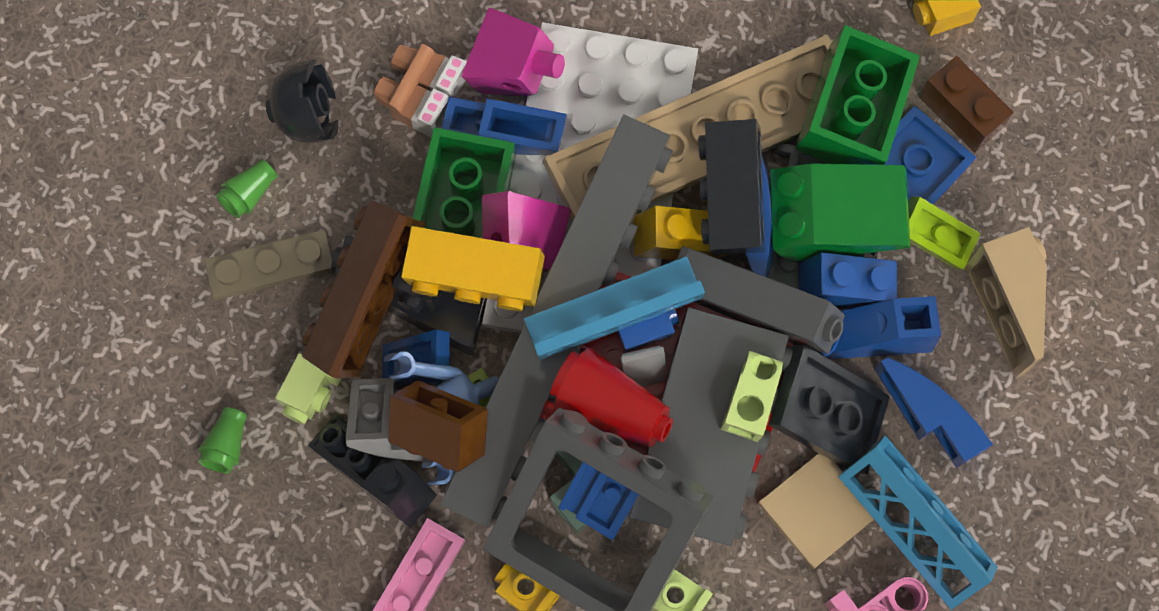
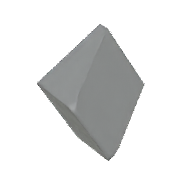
(645, 365)

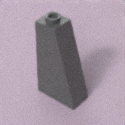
(765, 302)

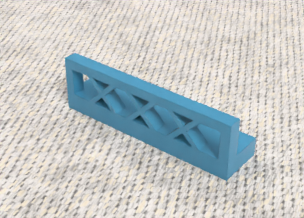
(613, 308)
(930, 512)

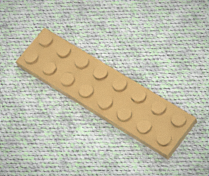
(771, 92)

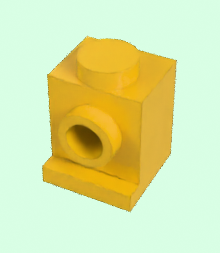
(539, 600)

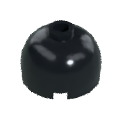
(297, 101)

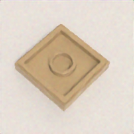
(815, 510)

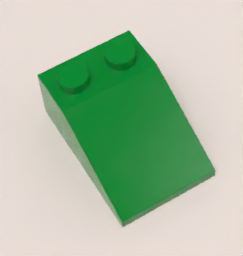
(839, 209)

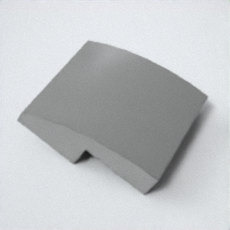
(370, 419)

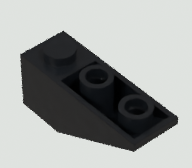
(382, 478)

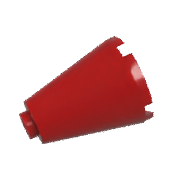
(609, 399)

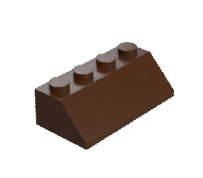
(361, 292)

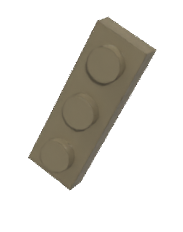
(269, 265)

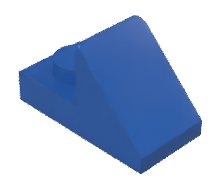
(427, 348)

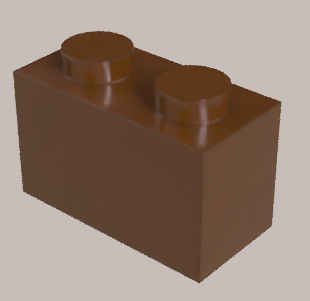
(965, 104)
(437, 425)

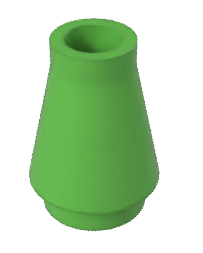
(244, 190)
(223, 443)

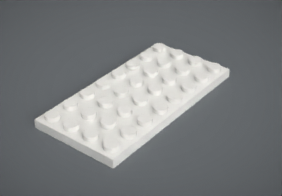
(599, 84)

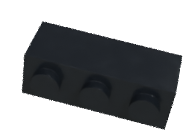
(733, 187)

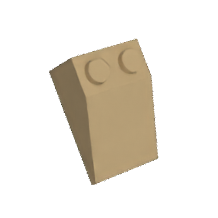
(1012, 290)

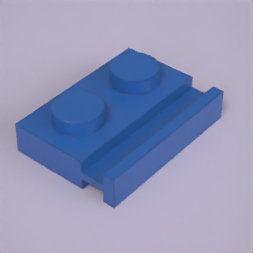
(598, 501)

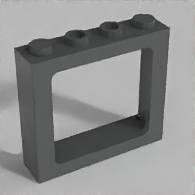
(640, 473)

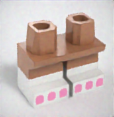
(425, 88)

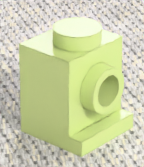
(305, 391)
(693, 595)

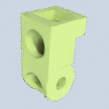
(753, 397)

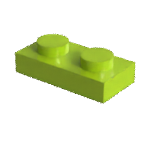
(940, 233)

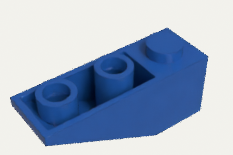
(889, 328)

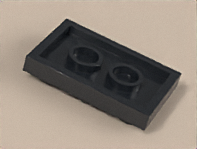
(828, 408)

